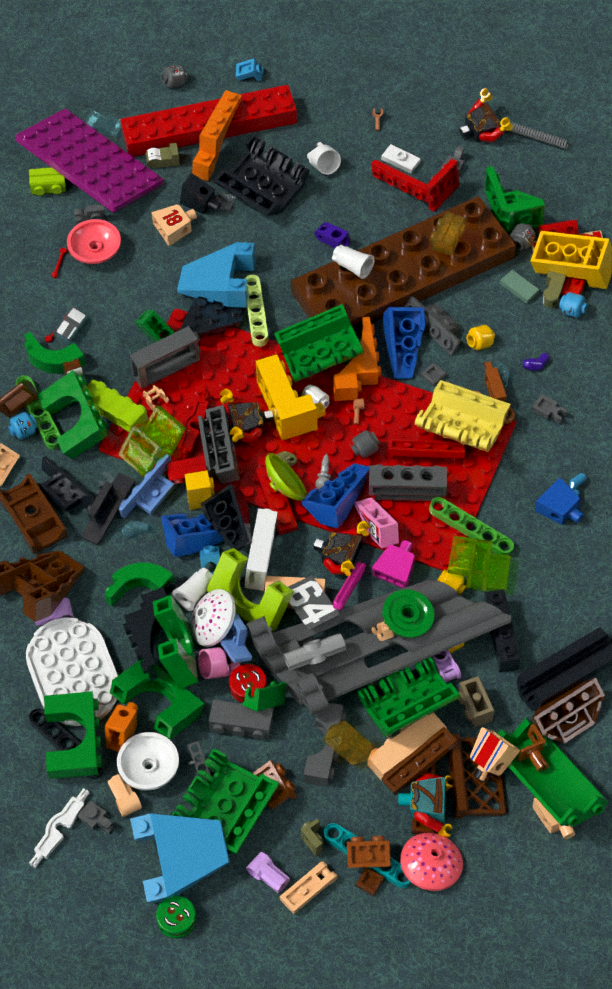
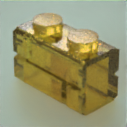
(448, 233)
(348, 743)

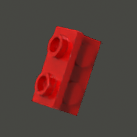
(565, 227)

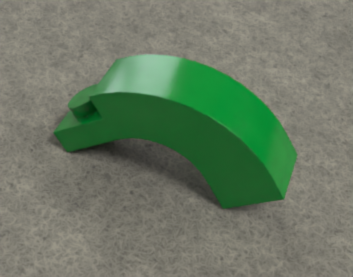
(51, 360)
(137, 575)

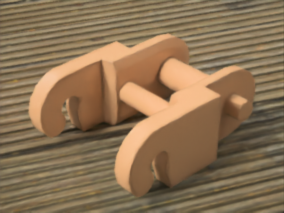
(159, 392)
(384, 629)

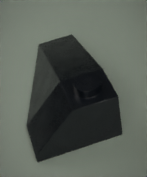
(229, 516)

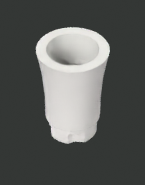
(353, 260)
(193, 589)

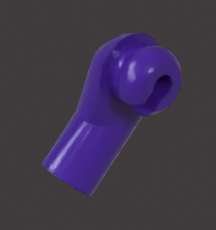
(536, 364)

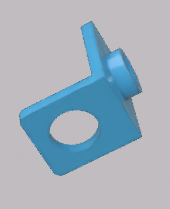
(209, 554)

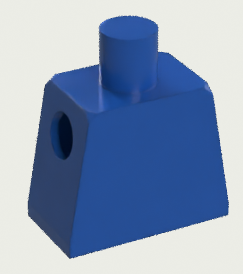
(559, 503)

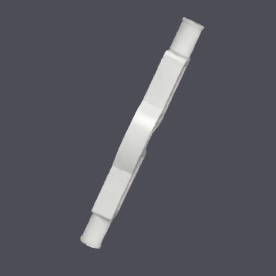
(53, 837)

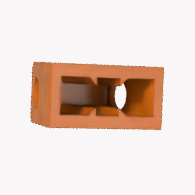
(121, 726)

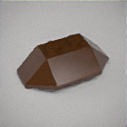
(570, 712)

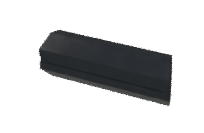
(565, 669)

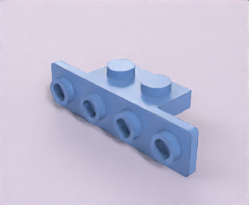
(151, 490)
(235, 641)

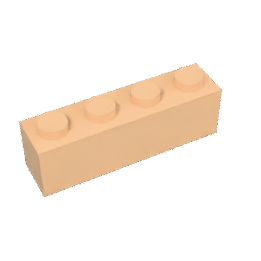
(402, 745)

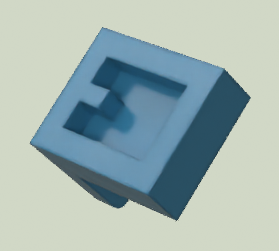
(249, 69)

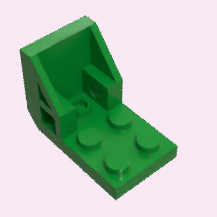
(523, 210)

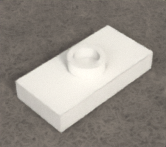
(400, 159)

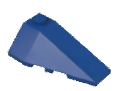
(403, 337)
(336, 498)
(188, 534)

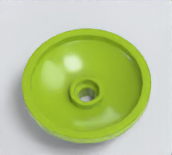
(284, 478)

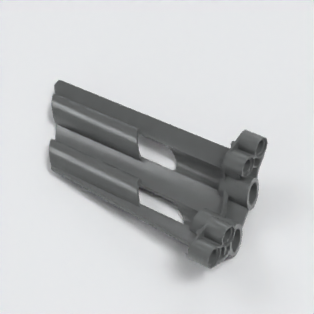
(315, 684)

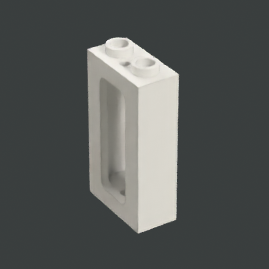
(260, 549)

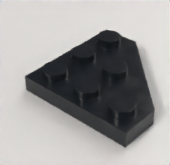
(212, 318)

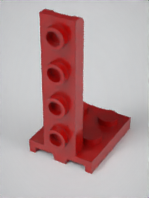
(433, 193)

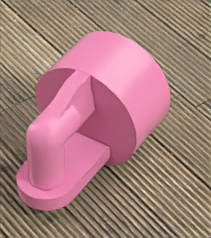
(213, 663)

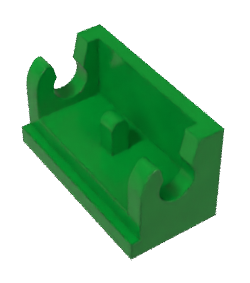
(265, 697)

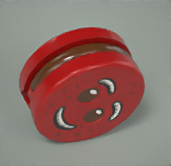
(245, 677)

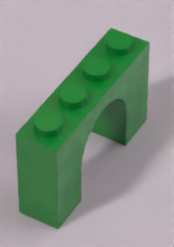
(90, 427)
(178, 652)
(184, 708)
(83, 758)

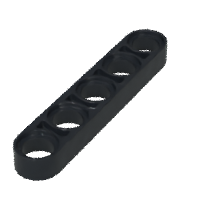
(60, 736)

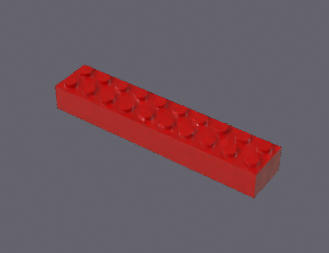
(184, 124)

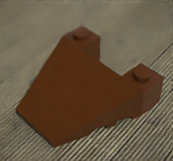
(40, 581)

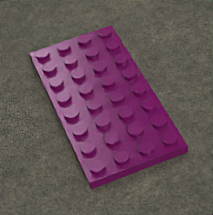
(89, 160)

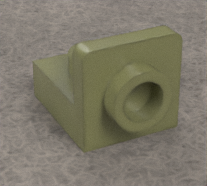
(312, 839)

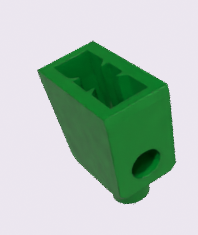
(152, 325)

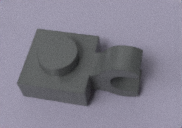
(458, 156)
(95, 816)

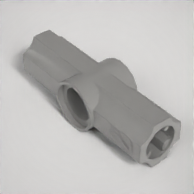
(314, 651)

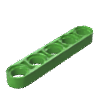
(42, 419)
(465, 518)

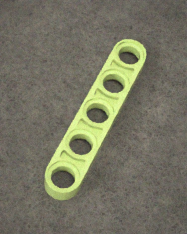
(256, 316)

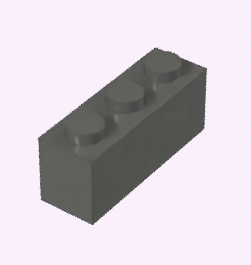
(240, 720)

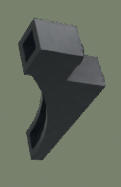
(143, 630)

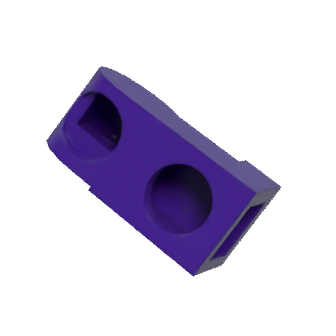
(332, 235)

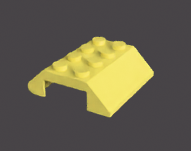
(464, 416)

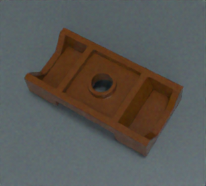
(40, 528)

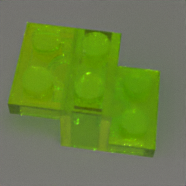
(151, 440)
(477, 562)

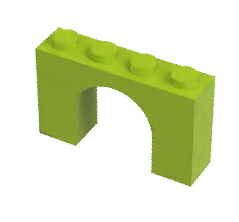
(228, 576)

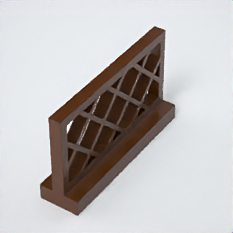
(459, 788)

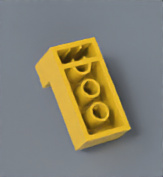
(574, 256)
(291, 413)

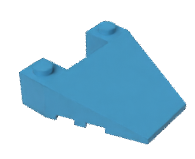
(213, 275)
(186, 851)

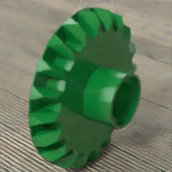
(410, 603)

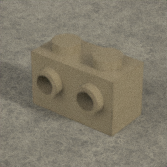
(476, 702)

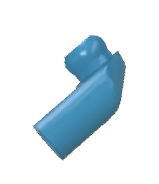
(576, 481)

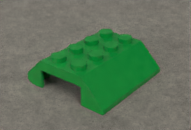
(318, 343)
(407, 700)
(229, 796)

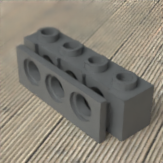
(224, 450)
(407, 482)

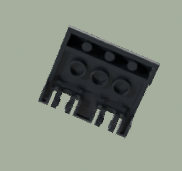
(264, 179)

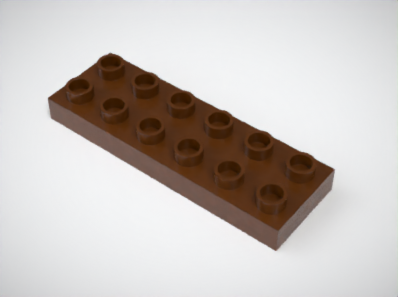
(407, 267)

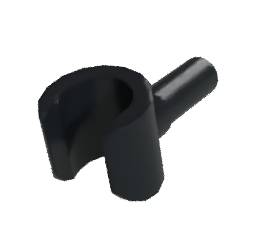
(172, 586)

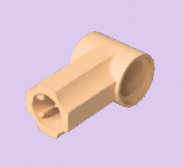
(126, 799)

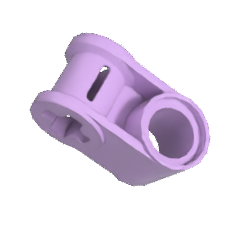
(446, 667)

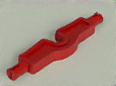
(191, 434)

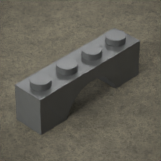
(319, 766)

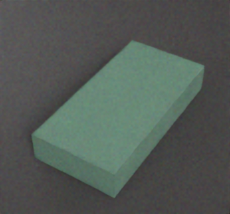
(519, 286)

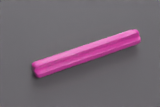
(348, 586)

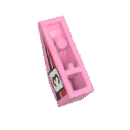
(382, 526)

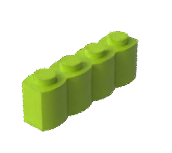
(115, 407)

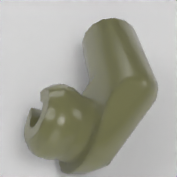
(288, 457)

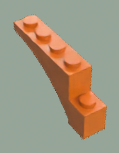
(214, 134)
(361, 369)

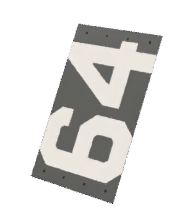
(311, 602)

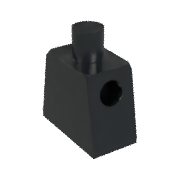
(198, 195)

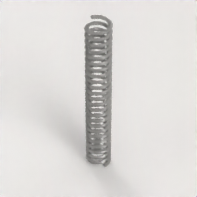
(542, 140)

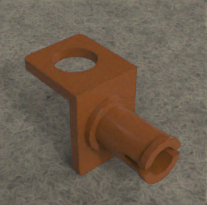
(534, 751)

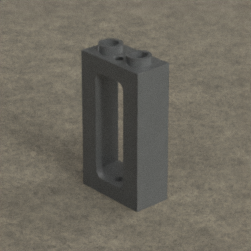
(165, 357)

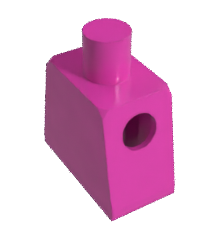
(395, 564)

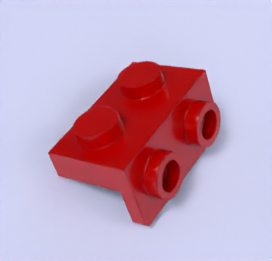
(179, 468)

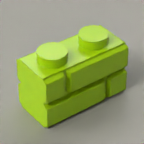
(46, 181)

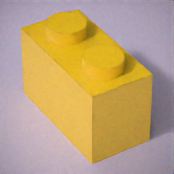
(198, 488)

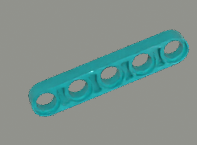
(345, 835)

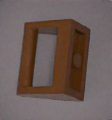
(17, 398)

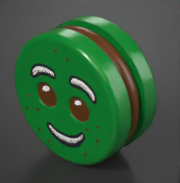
(176, 917)

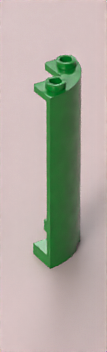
(560, 787)

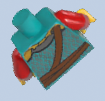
(428, 801)

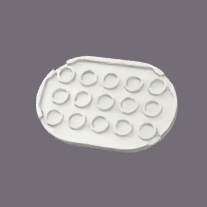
(71, 659)

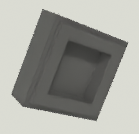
(433, 374)

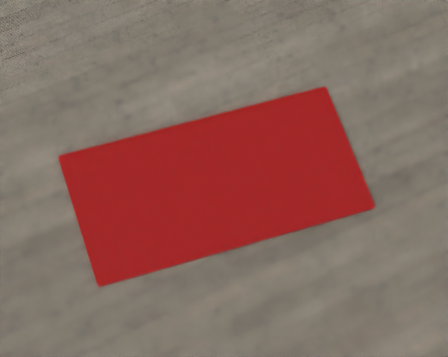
(389, 411)

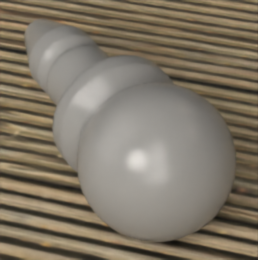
(323, 476)

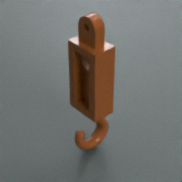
(495, 388)

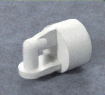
(324, 159)

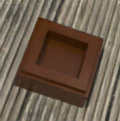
(370, 881)

